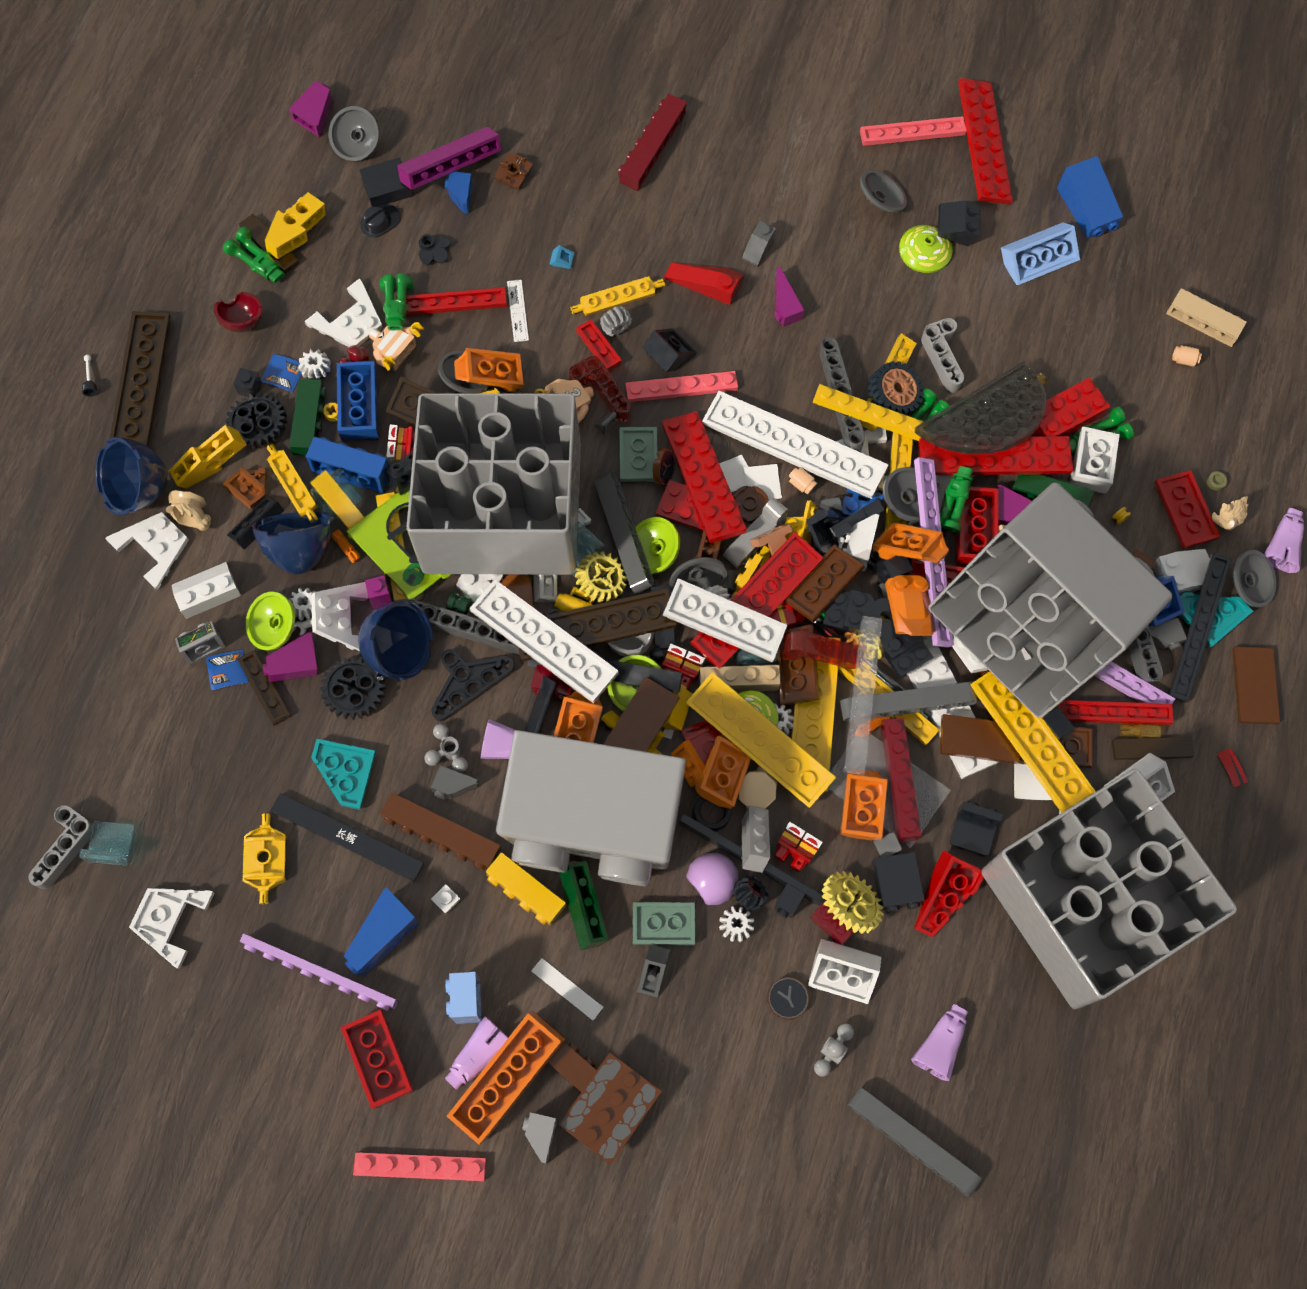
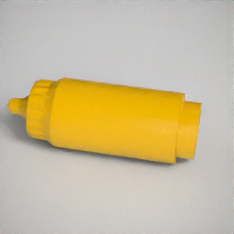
(568, 602)

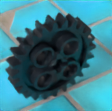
(268, 413)
(343, 702)

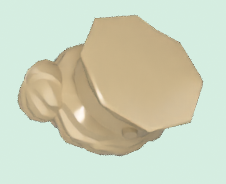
(187, 509)
(758, 789)

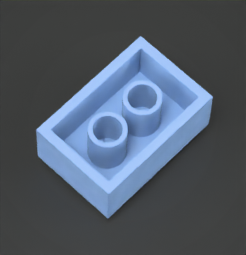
(464, 998)

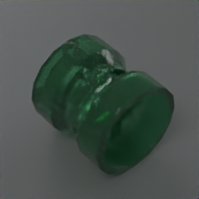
(458, 603)

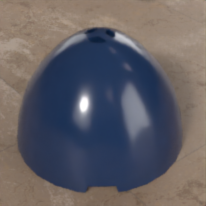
(129, 475)
(293, 540)
(396, 639)

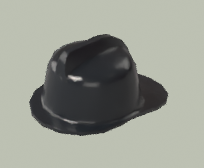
(379, 220)

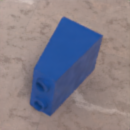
(1090, 197)
(380, 933)

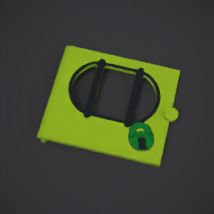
(381, 546)

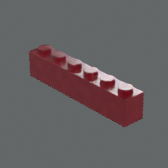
(652, 143)
(900, 780)

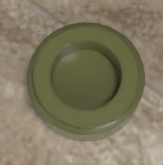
(1216, 481)

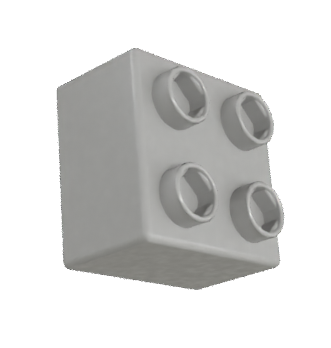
(495, 484)
(1059, 592)
(590, 803)
(1107, 890)

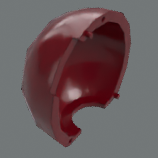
(240, 314)

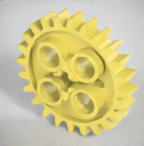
(840, 894)

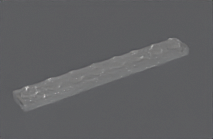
(862, 695)

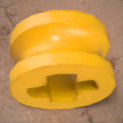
(328, 408)
(1121, 515)

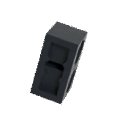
(400, 474)

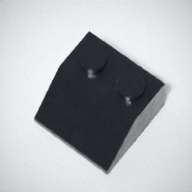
(959, 221)
(668, 349)

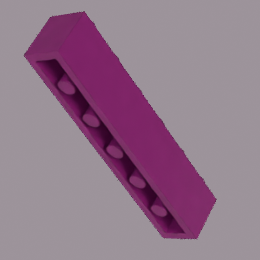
(449, 158)

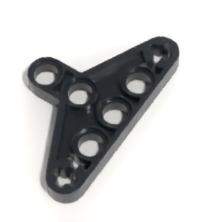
(459, 686)

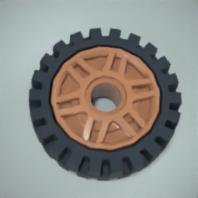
(896, 376)

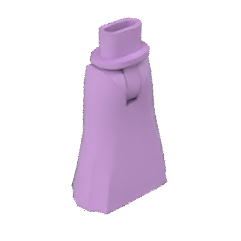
(1285, 546)
(497, 741)
(942, 1044)
(476, 1053)

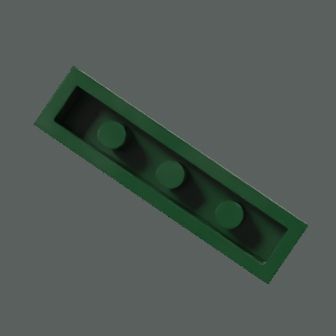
(307, 415)
(1034, 484)
(583, 906)

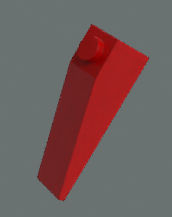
(708, 280)
(948, 888)

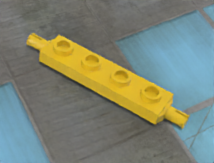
(617, 296)
(292, 483)

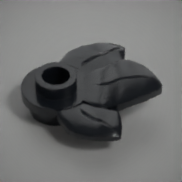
(434, 251)

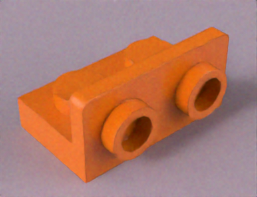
(694, 765)

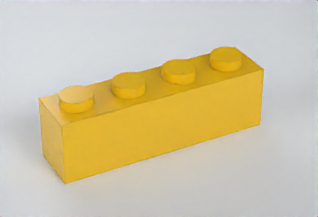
(526, 889)

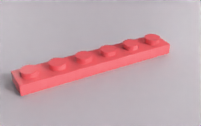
(912, 131)
(681, 386)
(419, 1166)

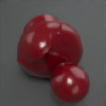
(356, 354)

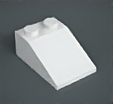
(1095, 460)
(861, 539)
(1186, 567)

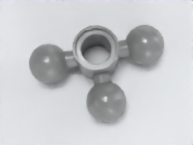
(433, 757)
(834, 1050)

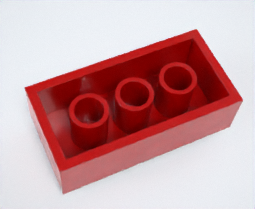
(1072, 410)
(978, 524)
(377, 1059)

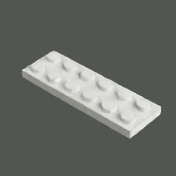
(725, 620)

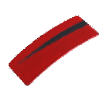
(1232, 767)

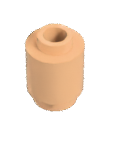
(1186, 355)
(802, 480)

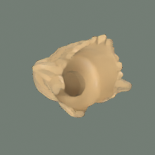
(1231, 514)

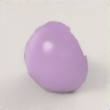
(713, 877)

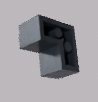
(889, 568)

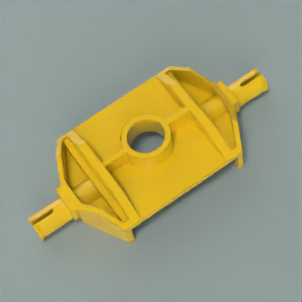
(272, 872)

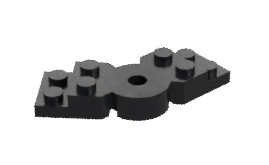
(902, 651)

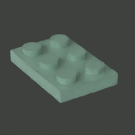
(637, 453)
(663, 923)

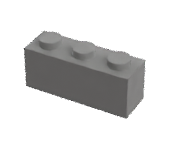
(755, 839)

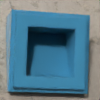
(562, 257)

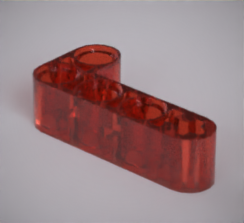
(604, 389)
(819, 648)

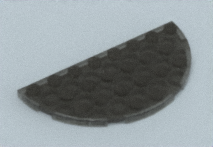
(992, 416)

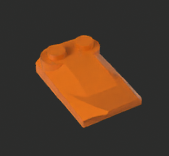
(490, 368)
(911, 543)
(910, 605)
(578, 718)
(723, 773)
(864, 806)

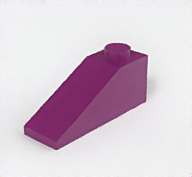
(787, 306)

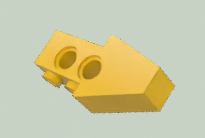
(291, 228)
(207, 458)

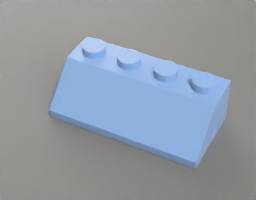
(1041, 253)

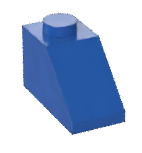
(459, 189)

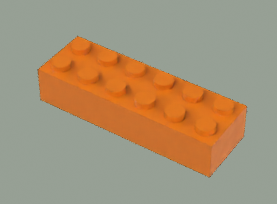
(505, 1077)

